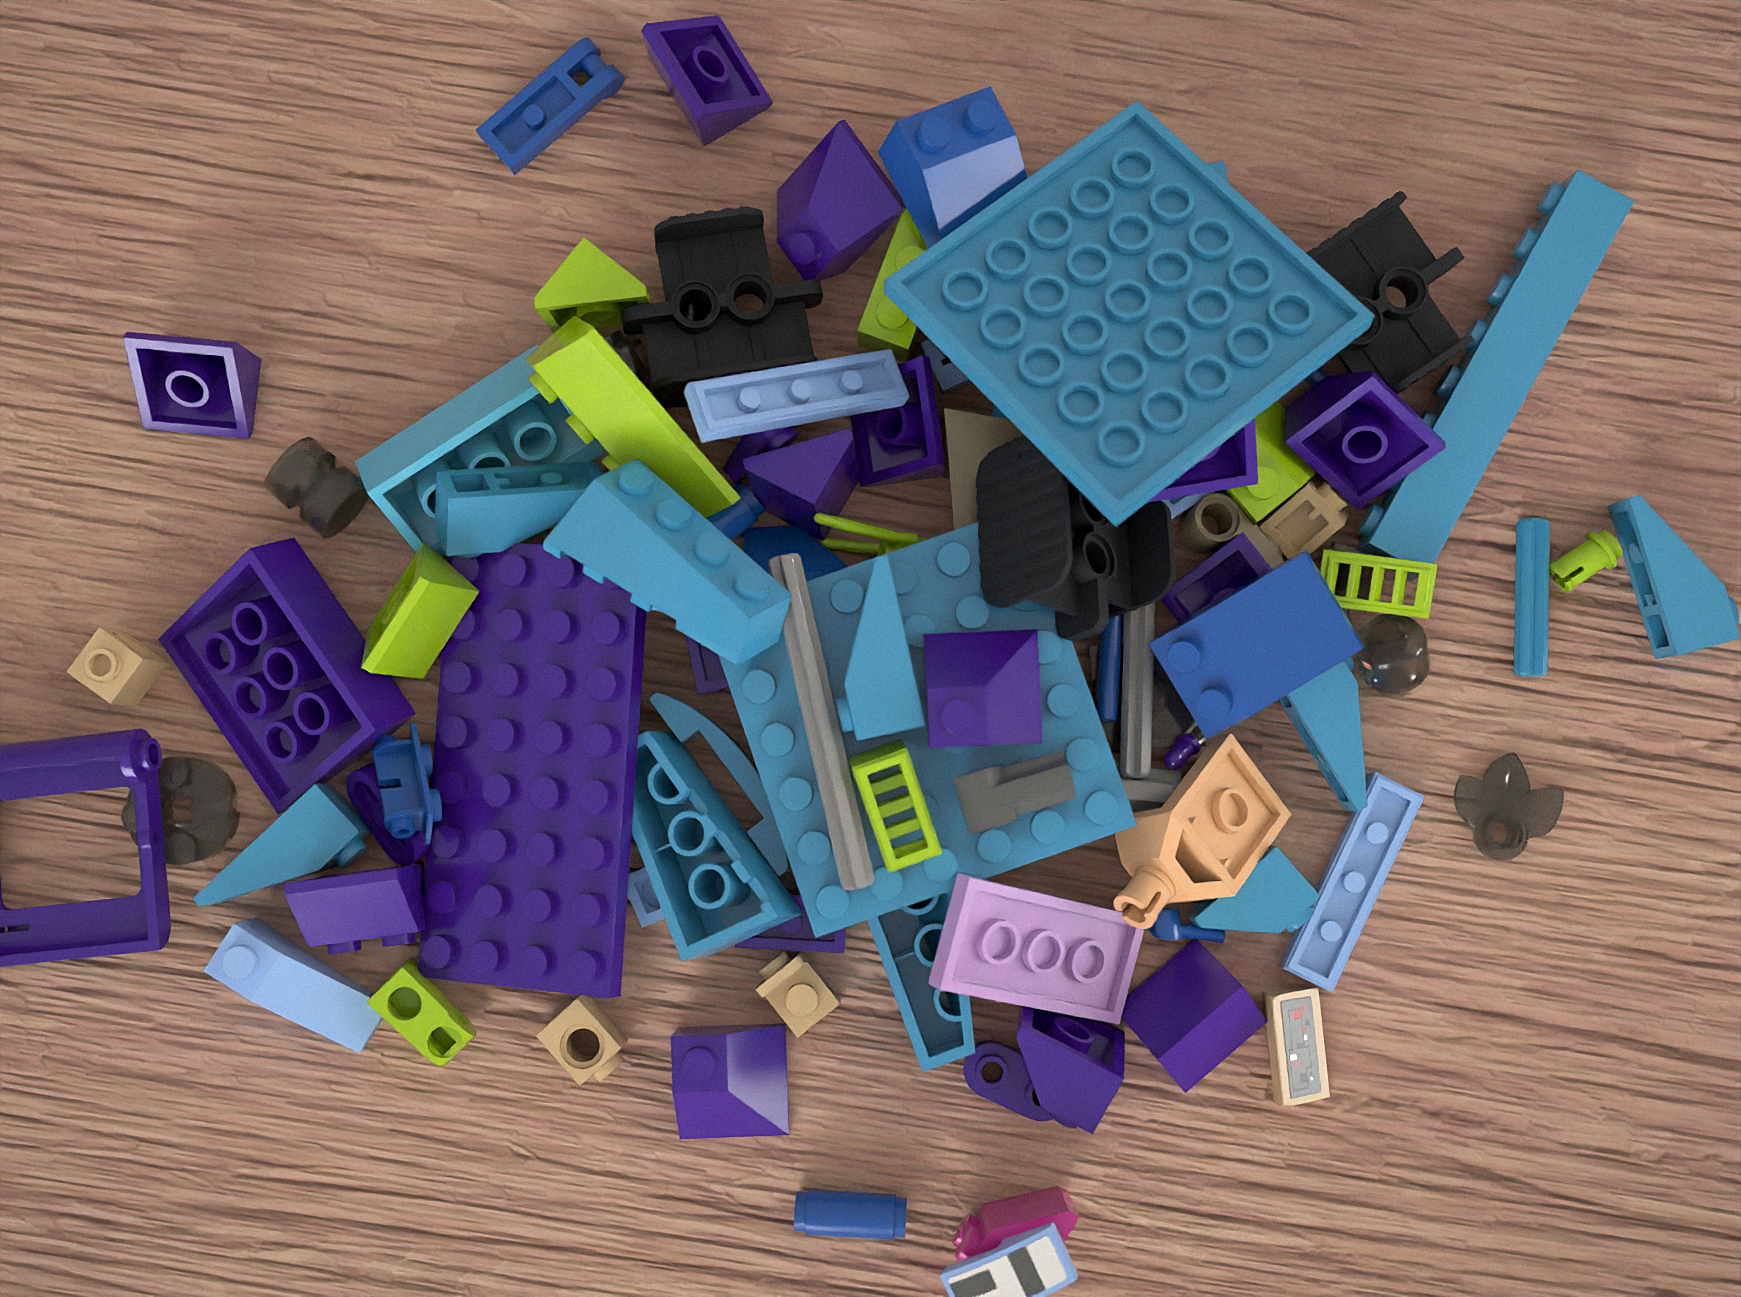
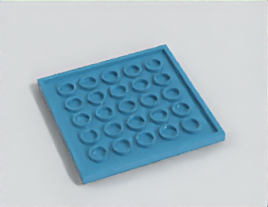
(1127, 309)
(935, 594)

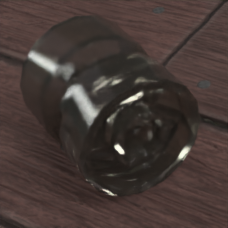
(309, 479)

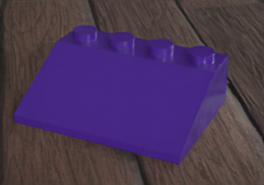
(284, 672)

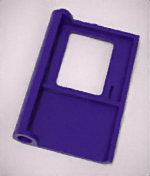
(103, 925)

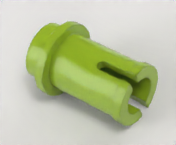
(1585, 560)

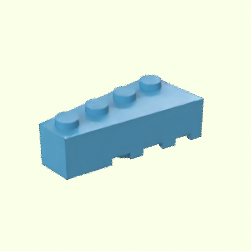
(698, 854)

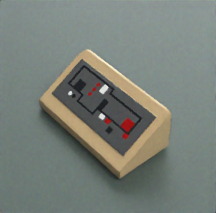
(1296, 1045)

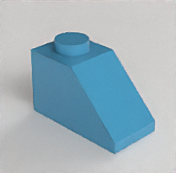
(1268, 902)

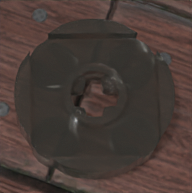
(212, 805)

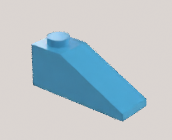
(505, 505)
(1675, 591)
(880, 673)
(1330, 726)
(303, 841)

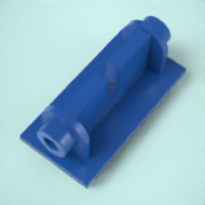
(413, 803)

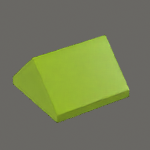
(589, 288)
(417, 617)

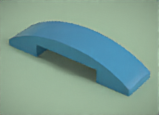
(687, 724)

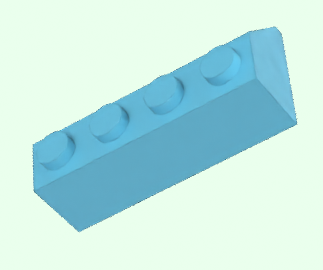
(486, 426)

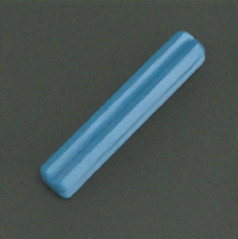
(1532, 597)

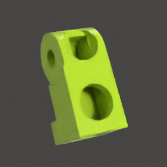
(422, 1014)

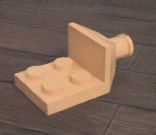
(1201, 837)

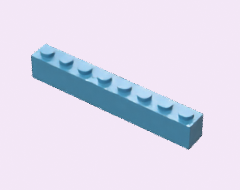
(1498, 366)

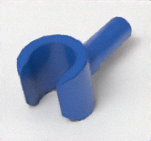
(1170, 928)

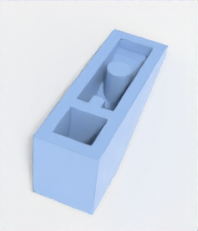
(293, 984)

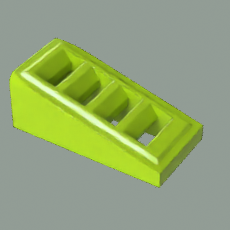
(1424, 590)
(879, 759)

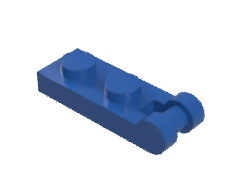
(549, 105)

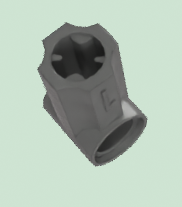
(1002, 793)

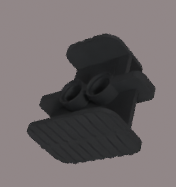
(1383, 253)
(713, 262)
(1059, 550)

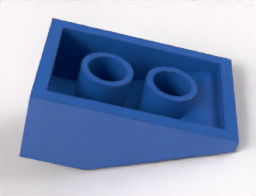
(953, 162)
(1256, 644)

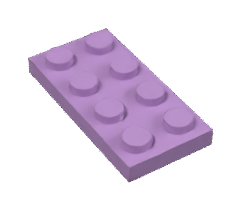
(1035, 950)

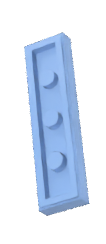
(795, 395)
(1352, 882)

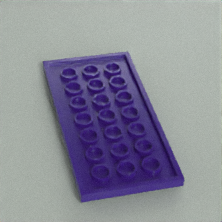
(534, 779)

